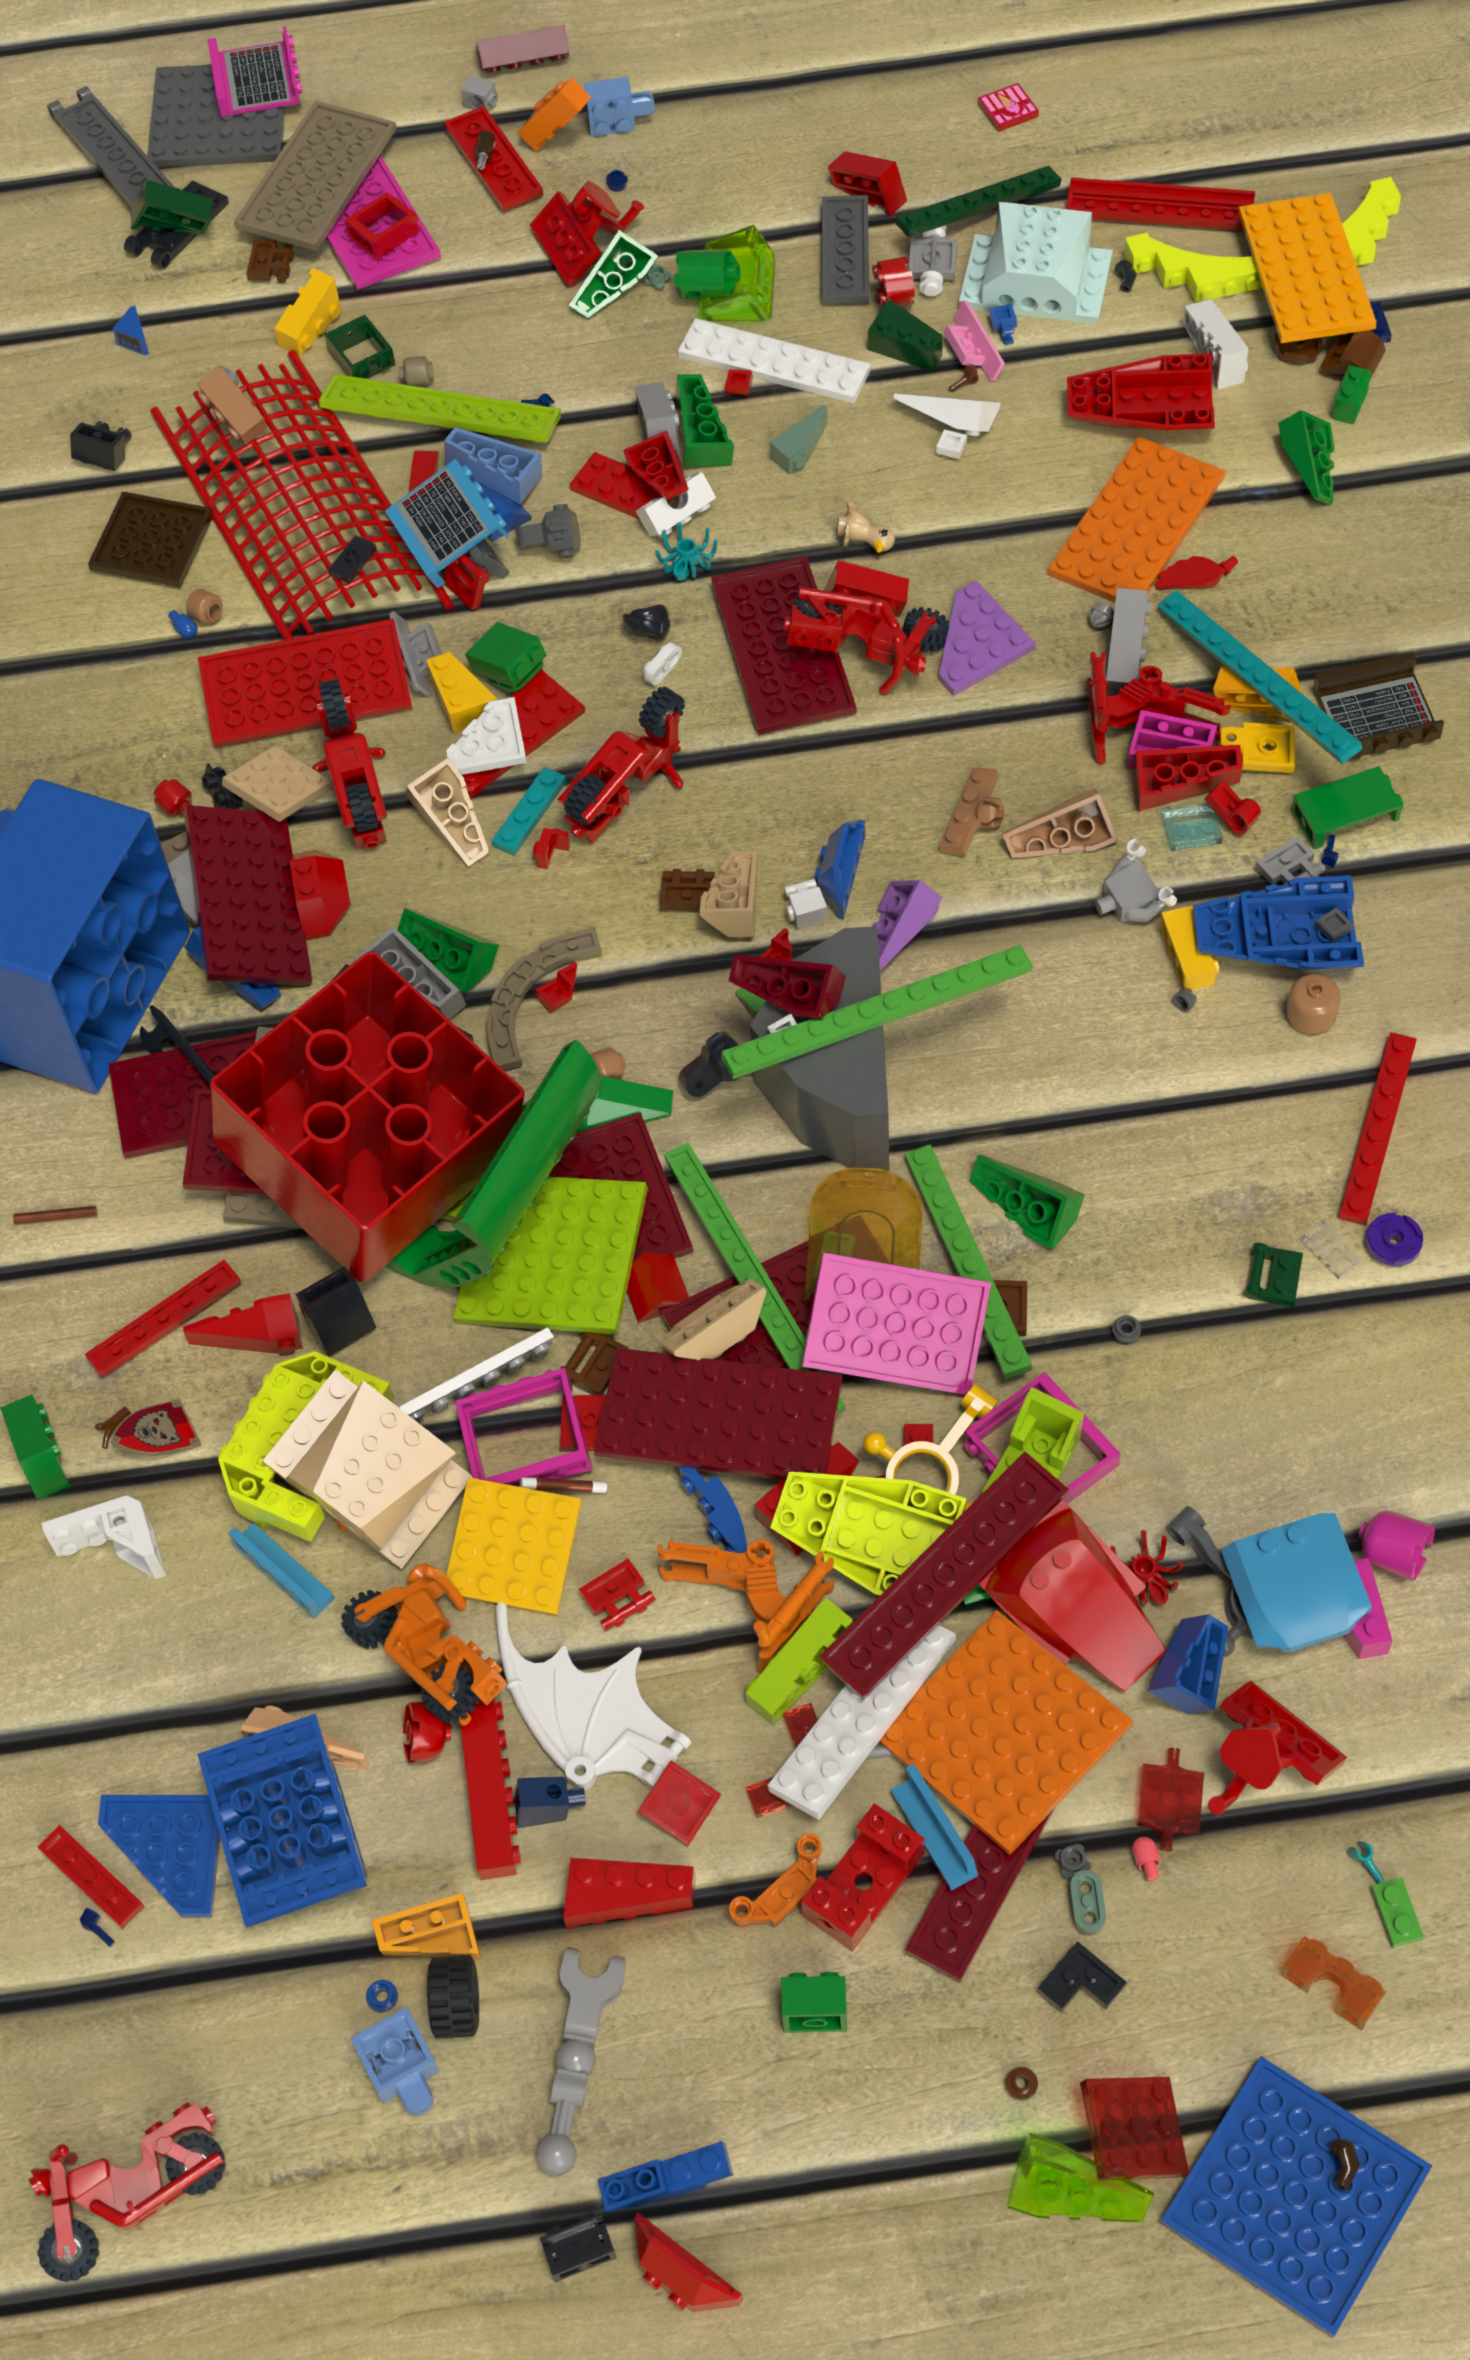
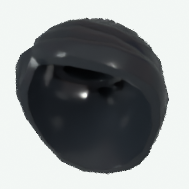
(648, 622)

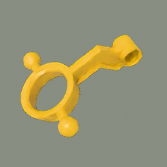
(977, 1404)

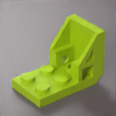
(1045, 1431)

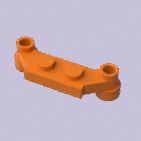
(785, 1892)

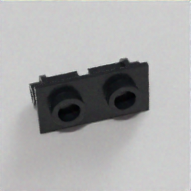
(221, 796)

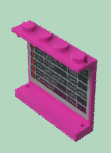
(255, 76)

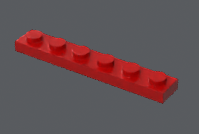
(162, 1318)

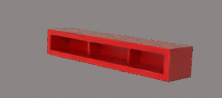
(489, 1793)

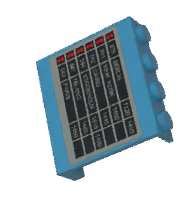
(445, 518)

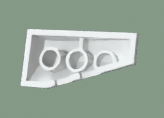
(958, 413)

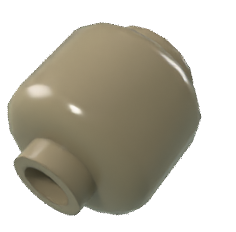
(416, 371)

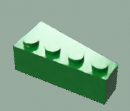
(701, 431)

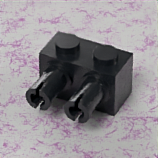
(99, 445)

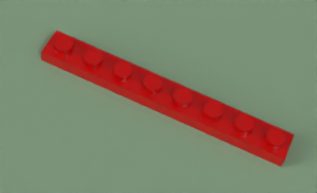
(1377, 1129)

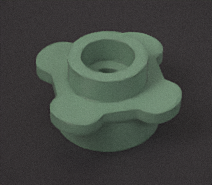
(657, 276)

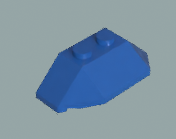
(840, 865)

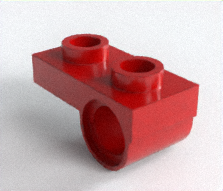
(1235, 812)

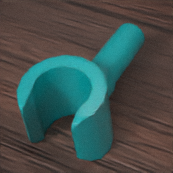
(1367, 1852)

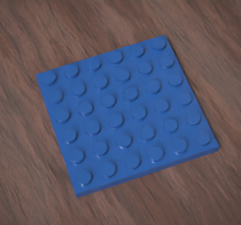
(1269, 2200)

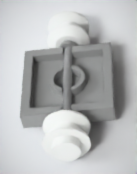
(933, 260)

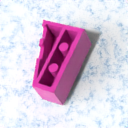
(1162, 731)

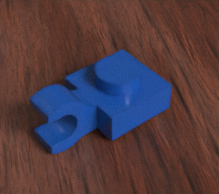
(1004, 319)

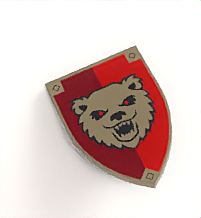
(157, 1430)

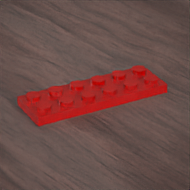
(506, 173)

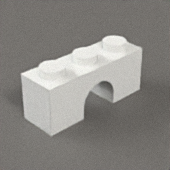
(659, 516)

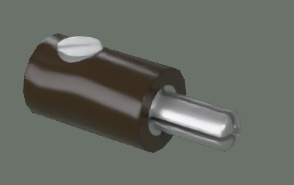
(484, 148)

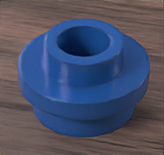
(378, 1987)

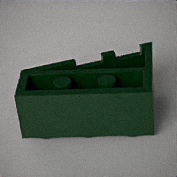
(171, 208)
(905, 337)

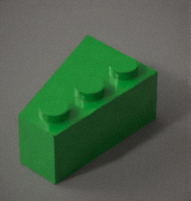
(35, 1446)

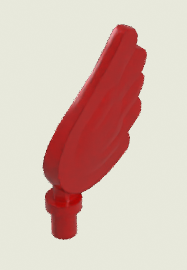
(1194, 573)

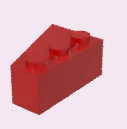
(869, 176)
(869, 583)

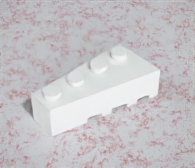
(1215, 335)

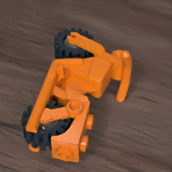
(445, 1669)

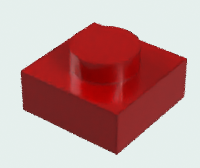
(738, 382)
(918, 1433)

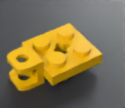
(1252, 741)

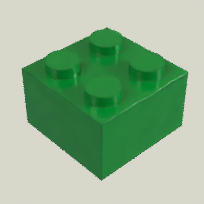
(814, 2003)

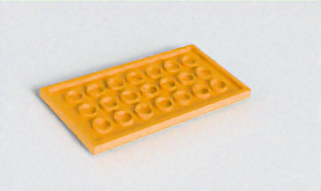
(1306, 268)

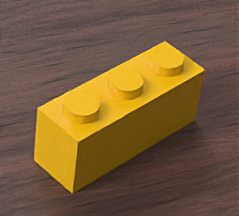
(1179, 932)

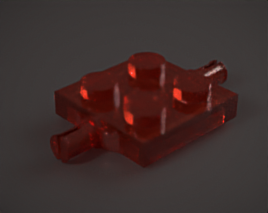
(1170, 1799)

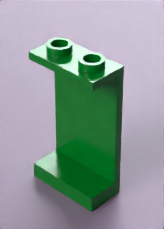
(1345, 804)

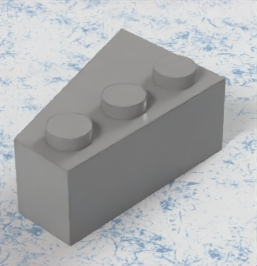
(657, 411)

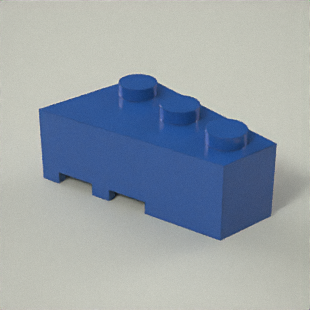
(1192, 1665)

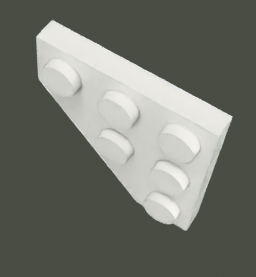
(490, 740)

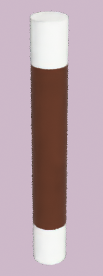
(563, 1485)

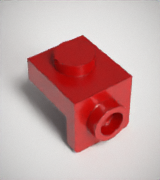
(550, 840)

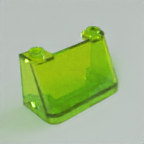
(755, 291)

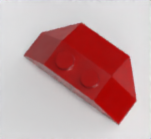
(319, 892)
(679, 2272)

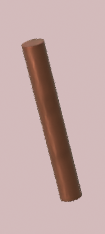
(53, 1215)

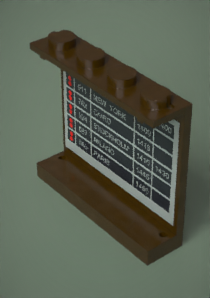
(1378, 703)

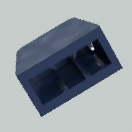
(545, 1800)

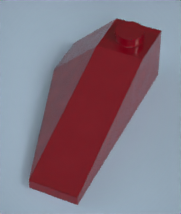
(794, 986)

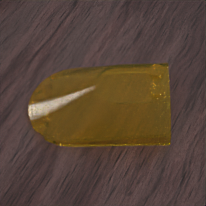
(864, 1217)

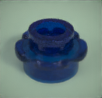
(616, 180)

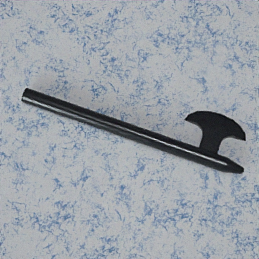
(153, 1040)

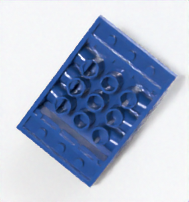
(282, 1820)

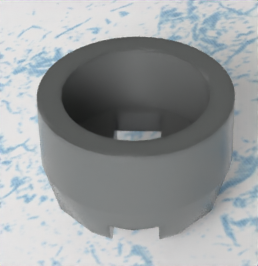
(1180, 1003)

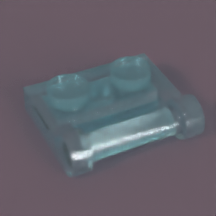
(1191, 833)

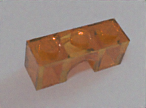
(1313, 1963)

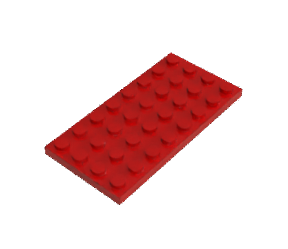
(276, 687)

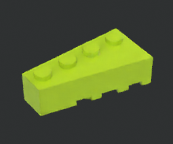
(797, 1663)

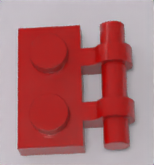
(611, 1588)

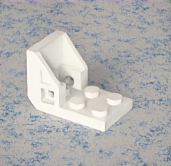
(116, 1520)

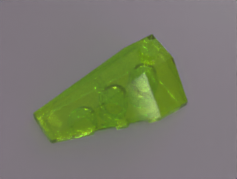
(1065, 2182)

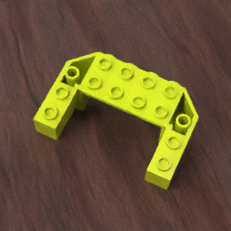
(268, 1417)

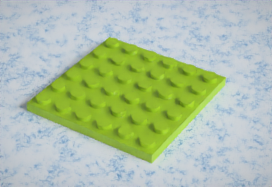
(563, 1262)

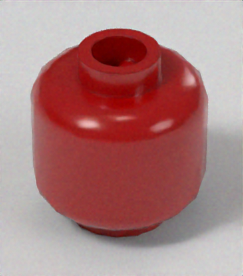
(172, 797)

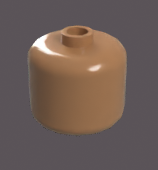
(1313, 1004)

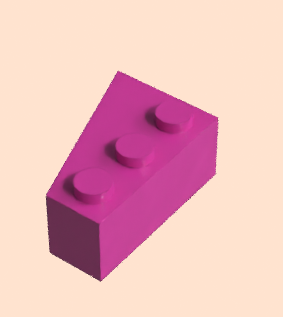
(1372, 1633)

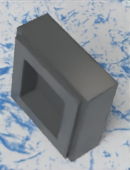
(1334, 925)

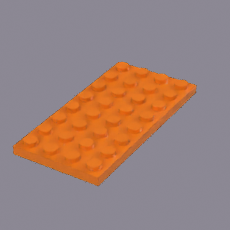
(1137, 521)

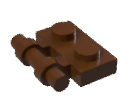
(263, 264)
(684, 895)

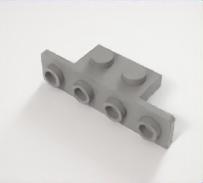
(416, 648)

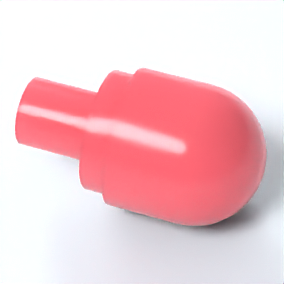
(1146, 1856)

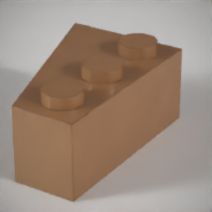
(231, 406)

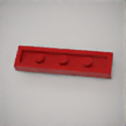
(91, 1877)

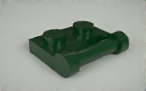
(1283, 1275)

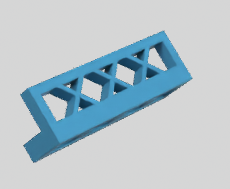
(282, 1569)
(932, 1823)

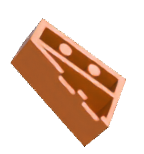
(553, 113)

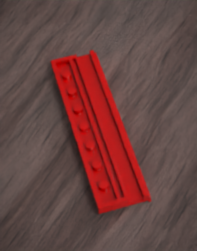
(1159, 203)

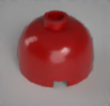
(423, 1733)

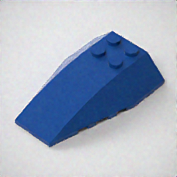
(1280, 925)

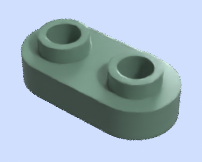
(1087, 1903)

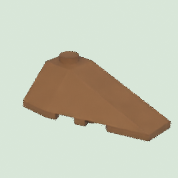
(1066, 828)

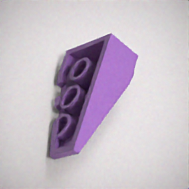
(904, 912)

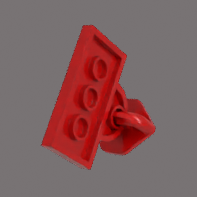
(569, 228)
(1267, 1743)

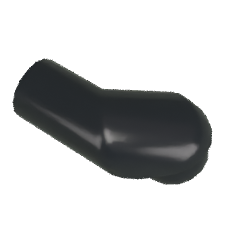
(1128, 273)

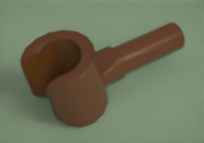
(970, 377)

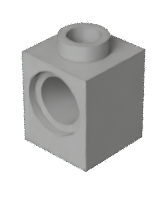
(479, 93)

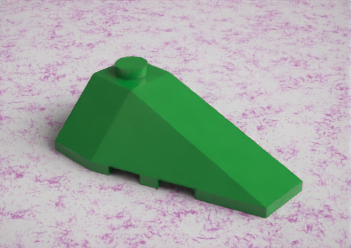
(615, 272)
(1309, 446)
(453, 951)
(626, 1098)
(1034, 1202)

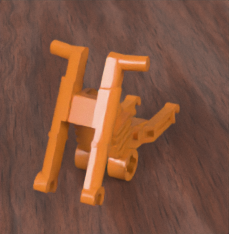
(774, 1614)

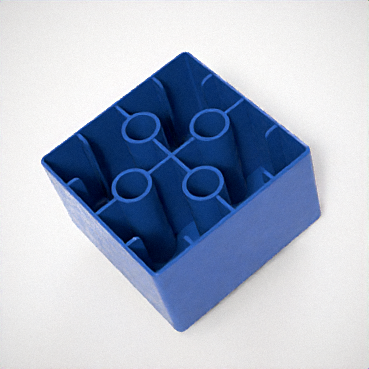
(81, 931)

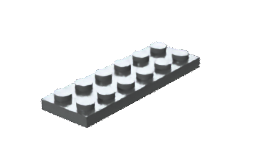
(845, 249)

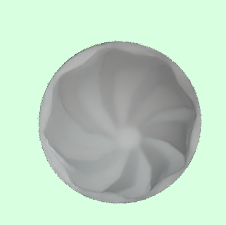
(1101, 615)

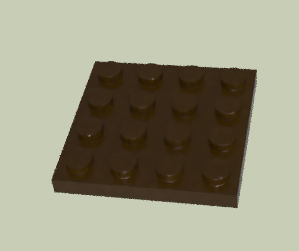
(151, 539)

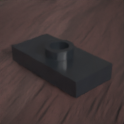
(352, 559)

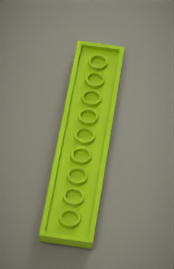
(440, 408)

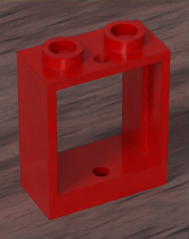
(381, 244)

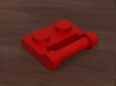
(463, 585)

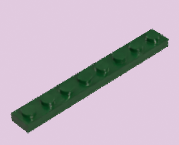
(978, 201)

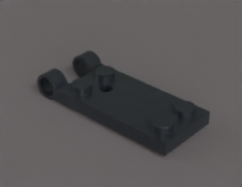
(170, 244)

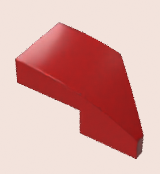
(780, 947)
(558, 991)

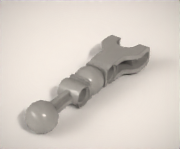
(576, 2057)

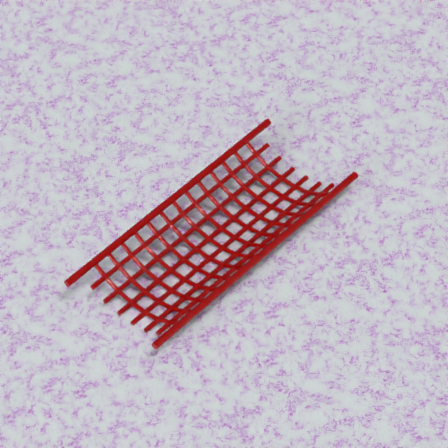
(355, 457)

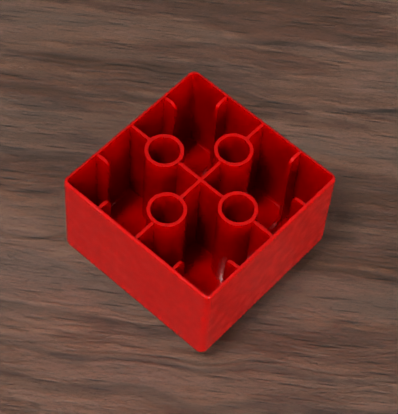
(364, 1114)

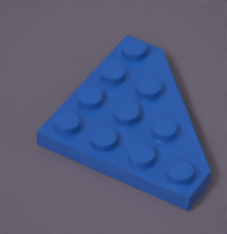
(170, 1843)

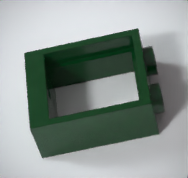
(360, 330)

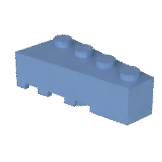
(494, 463)

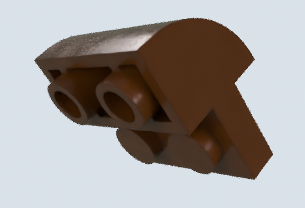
(1359, 350)

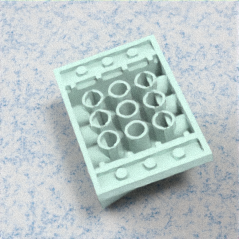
(1038, 265)

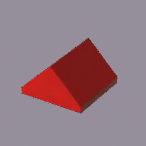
(654, 1285)

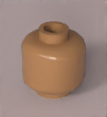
(204, 606)
(609, 1063)

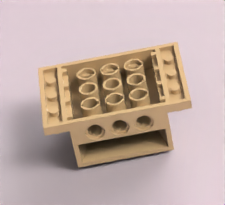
(369, 1467)

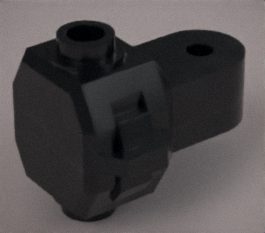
(708, 1068)

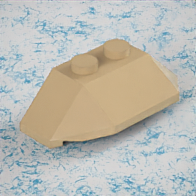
(717, 1323)

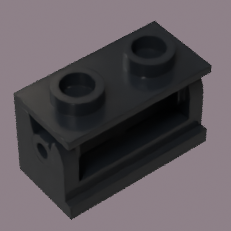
(577, 2246)

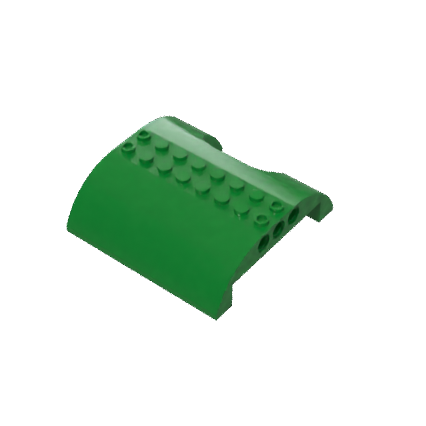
(510, 1179)

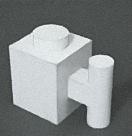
(806, 904)

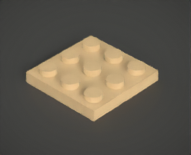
(276, 783)

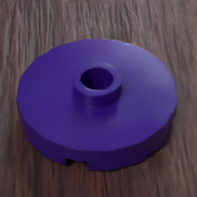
(1397, 1228)

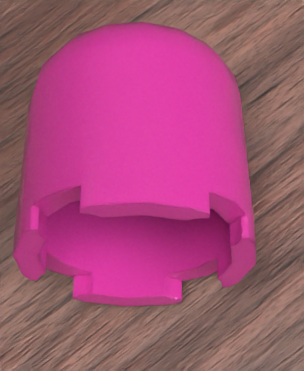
(1396, 1543)

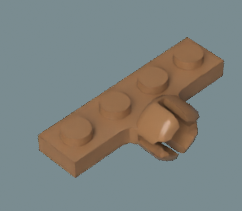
(973, 811)

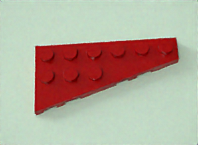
(542, 712)

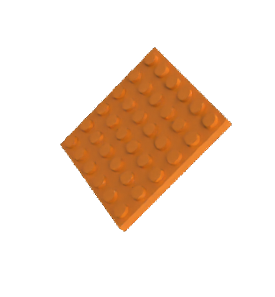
(1004, 1731)

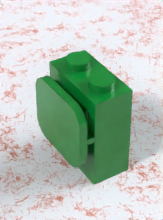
(507, 657)

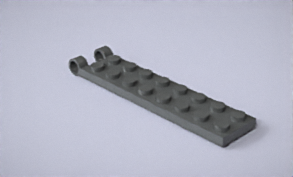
(107, 144)

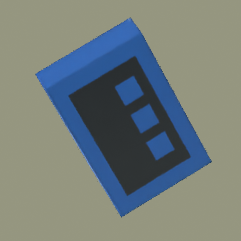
(130, 333)

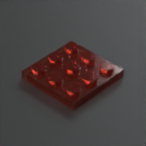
(1134, 2128)

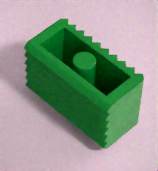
(1351, 394)

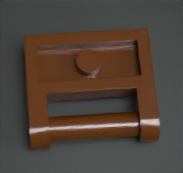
(597, 1370)

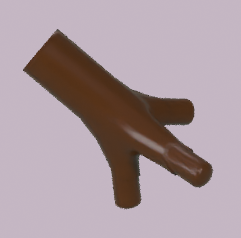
(111, 1424)

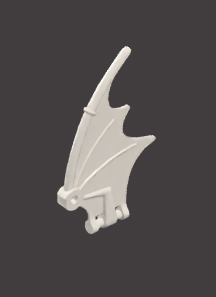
(588, 1718)

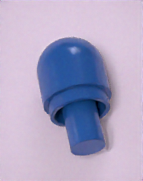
(183, 625)

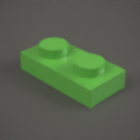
(1397, 1912)

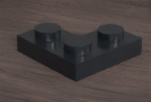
(1080, 1971)

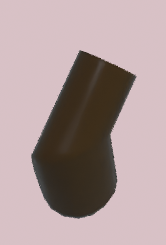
(1349, 2163)

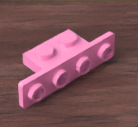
(973, 343)

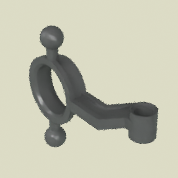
(1189, 1528)

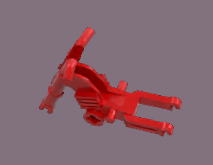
(1139, 695)

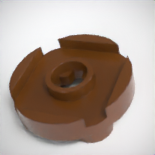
(1298, 353)

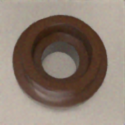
(1022, 2093)

